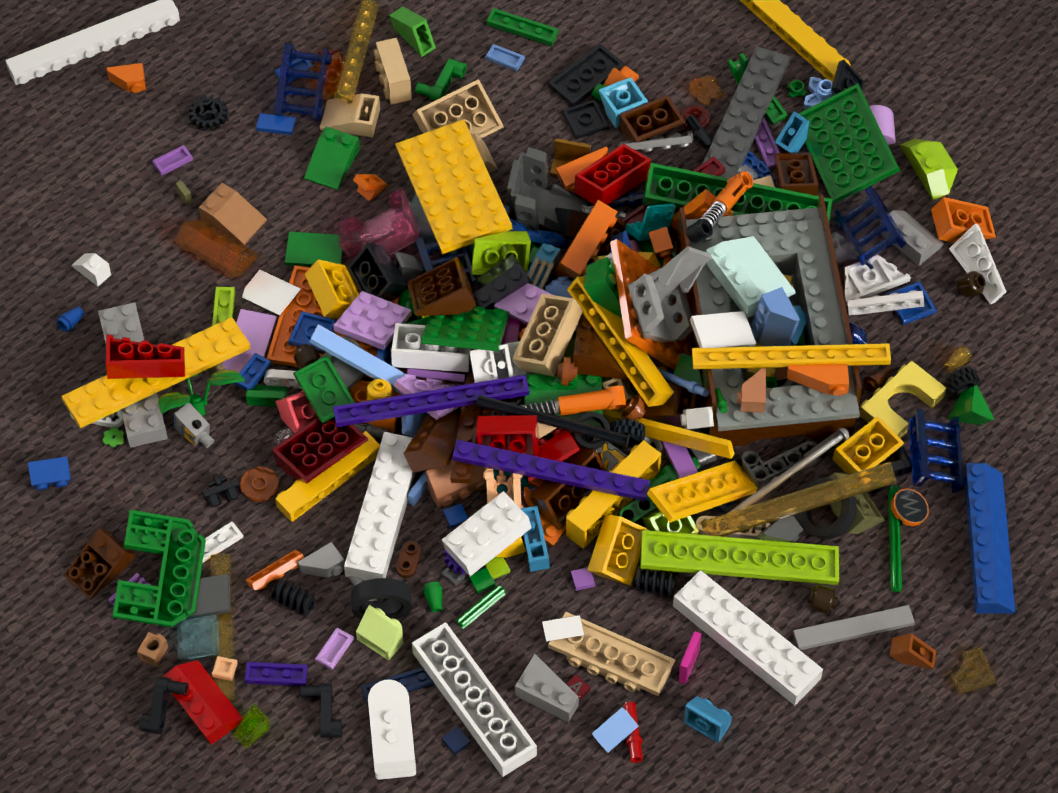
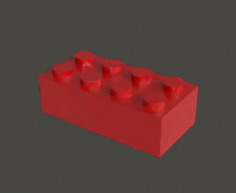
(612, 175)

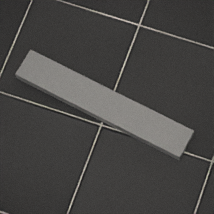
(853, 627)

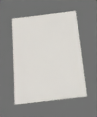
(270, 292)

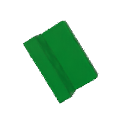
(265, 395)

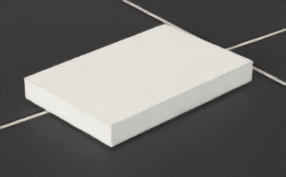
(723, 330)

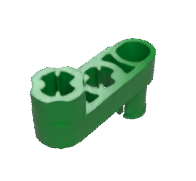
(452, 69)

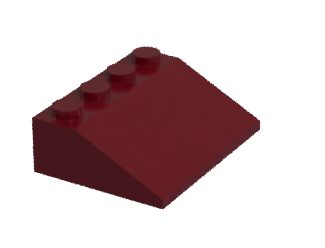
(316, 448)

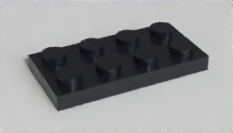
(583, 76)

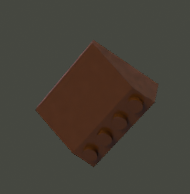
(442, 291)
(592, 355)

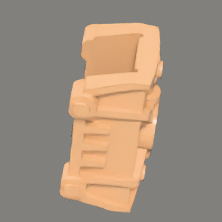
(512, 484)

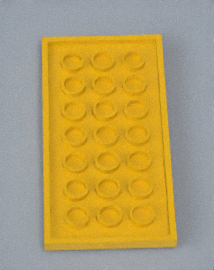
(453, 186)

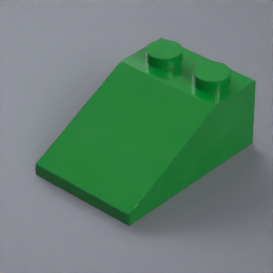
(332, 158)

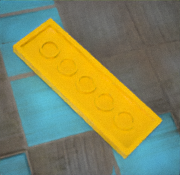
(702, 491)

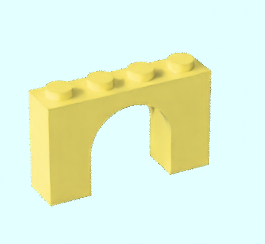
(910, 380)

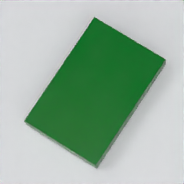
(307, 248)
(323, 387)

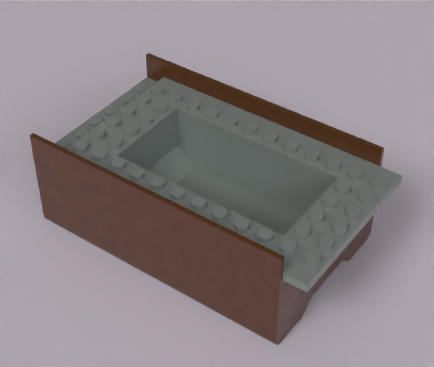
(803, 249)

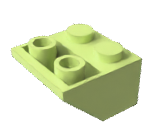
(380, 632)

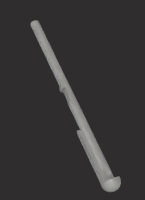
(840, 434)

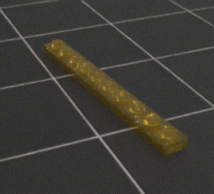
(800, 501)

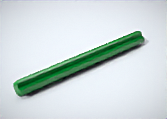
(894, 544)

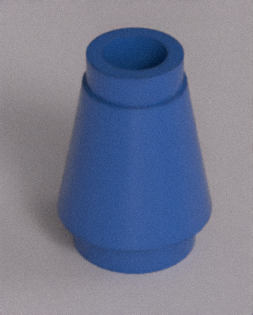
(69, 319)

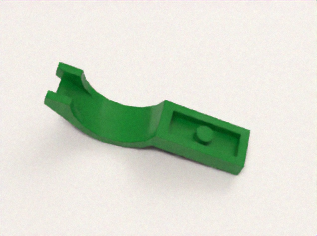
(775, 111)

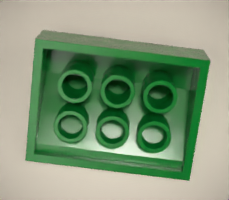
(549, 388)

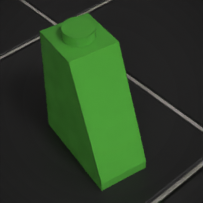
(413, 30)

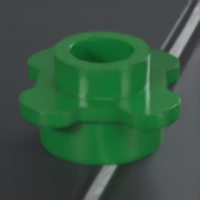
(796, 84)

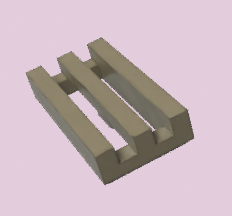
(543, 264)

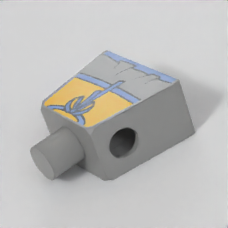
(192, 426)

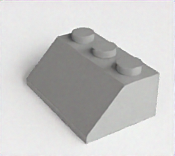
(920, 242)

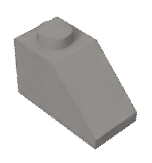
(323, 562)

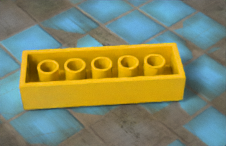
(586, 520)

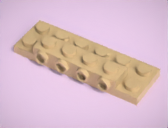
(616, 658)

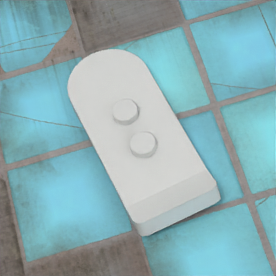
(391, 730)

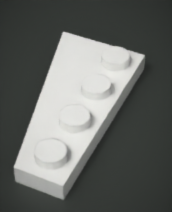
(975, 256)

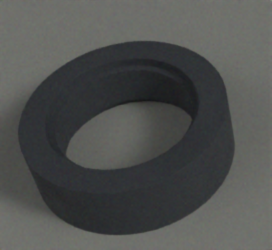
(836, 529)
(382, 588)

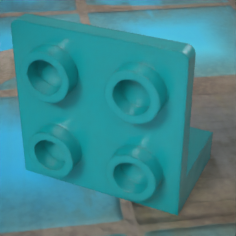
(655, 218)

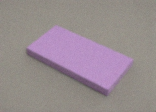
(258, 331)

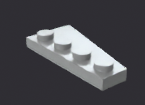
(663, 143)

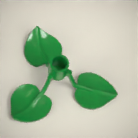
(176, 399)

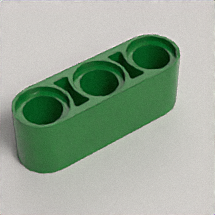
(634, 507)

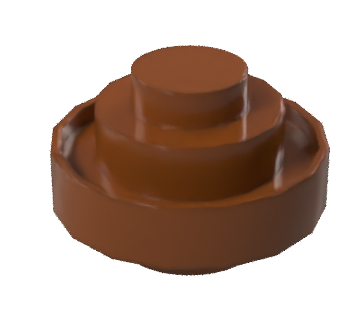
(567, 371)
(635, 408)

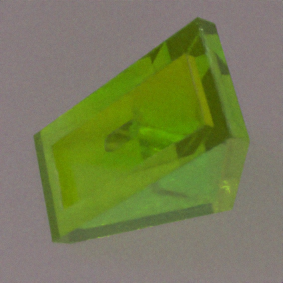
(252, 726)

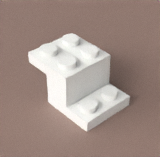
(495, 364)

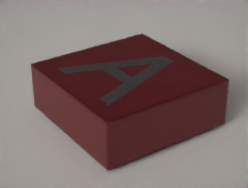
(578, 686)

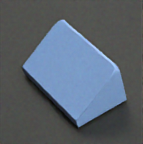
(615, 729)

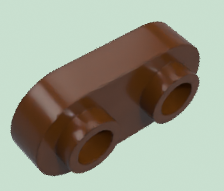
(408, 558)

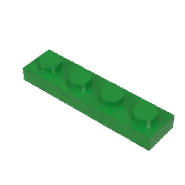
(522, 27)

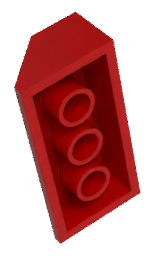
(205, 701)

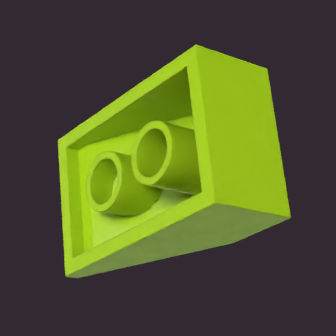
(495, 248)

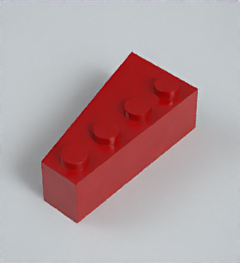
(143, 359)

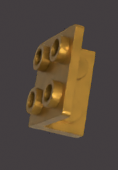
(567, 151)

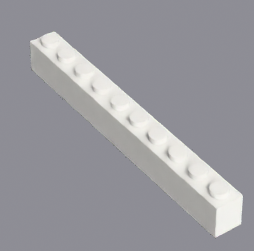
(92, 41)

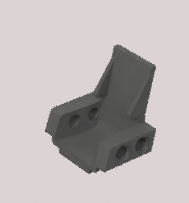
(529, 194)

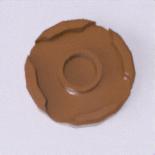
(256, 489)

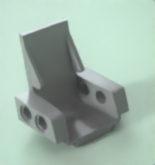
(656, 292)

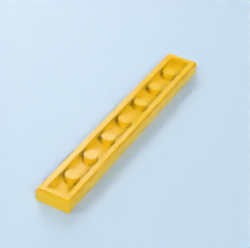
(679, 436)

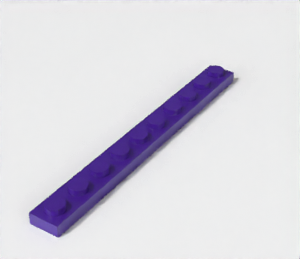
(429, 400)
(551, 470)

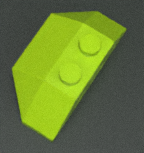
(931, 165)

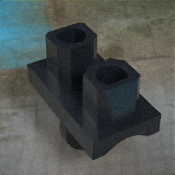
(229, 488)

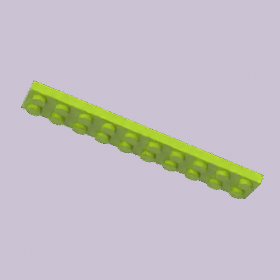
(739, 557)

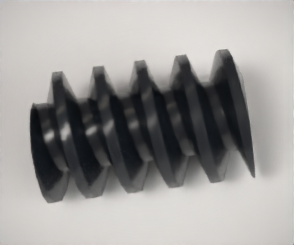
(655, 582)
(293, 597)

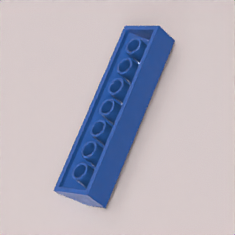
(988, 539)

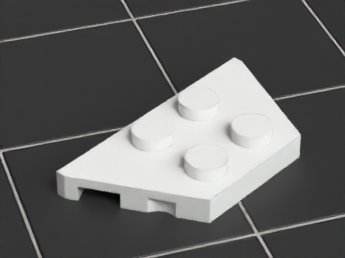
(864, 283)

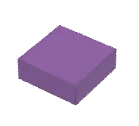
(582, 579)

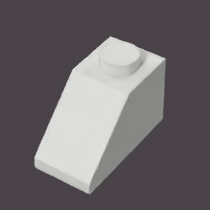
(93, 268)
(697, 418)

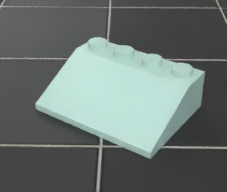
(746, 272)

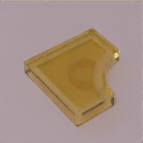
(974, 672)

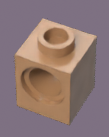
(152, 657)

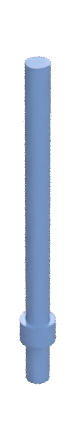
(693, 387)

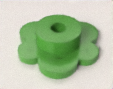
(113, 432)

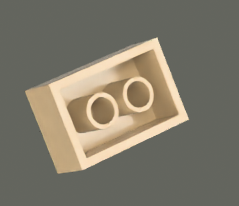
(392, 71)

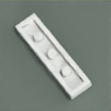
(885, 303)

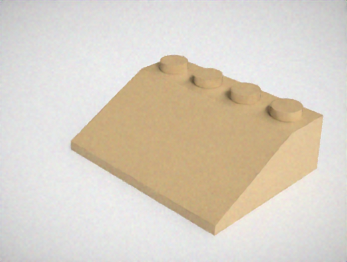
(465, 103)

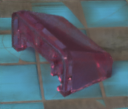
(392, 228)

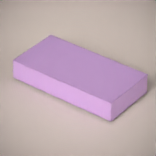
(334, 648)

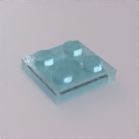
(198, 637)

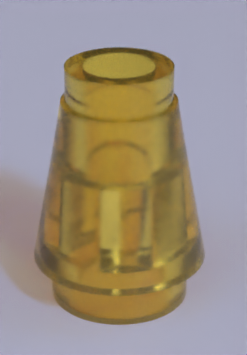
(958, 358)

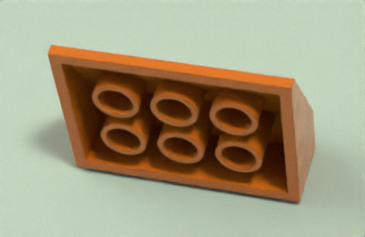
(586, 241)

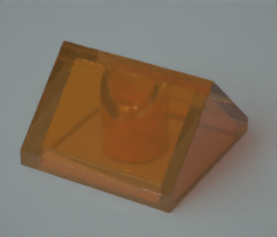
(332, 75)

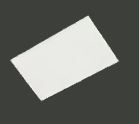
(563, 628)

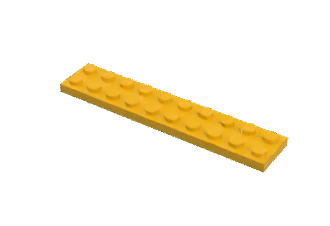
(111, 395)

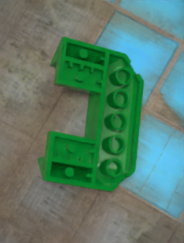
(180, 564)

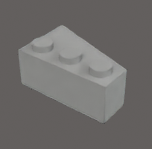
(546, 690)

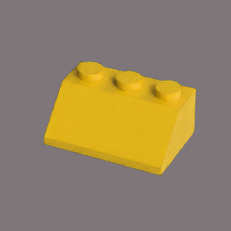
(331, 287)
(867, 447)
(617, 550)

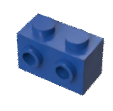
(49, 473)

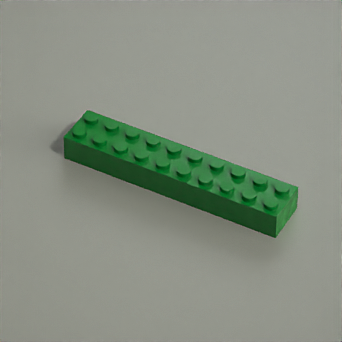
(681, 186)

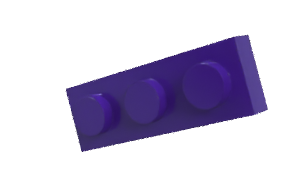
(276, 674)

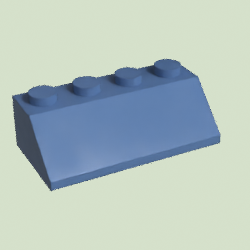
(774, 319)

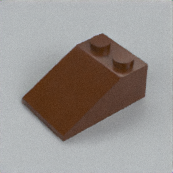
(796, 172)

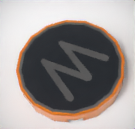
(909, 507)

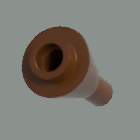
(876, 379)

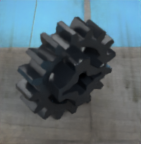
(208, 113)

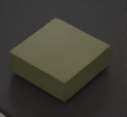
(184, 193)

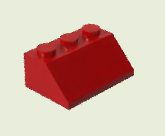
(509, 433)
(558, 446)

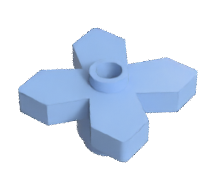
(820, 91)

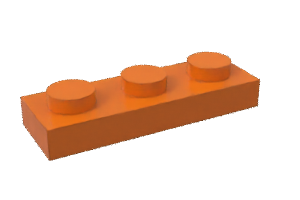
(275, 570)

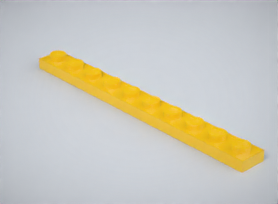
(790, 355)

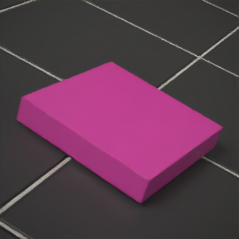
(689, 657)

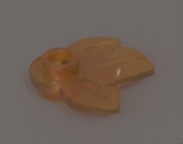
(707, 89)

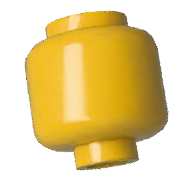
(379, 389)

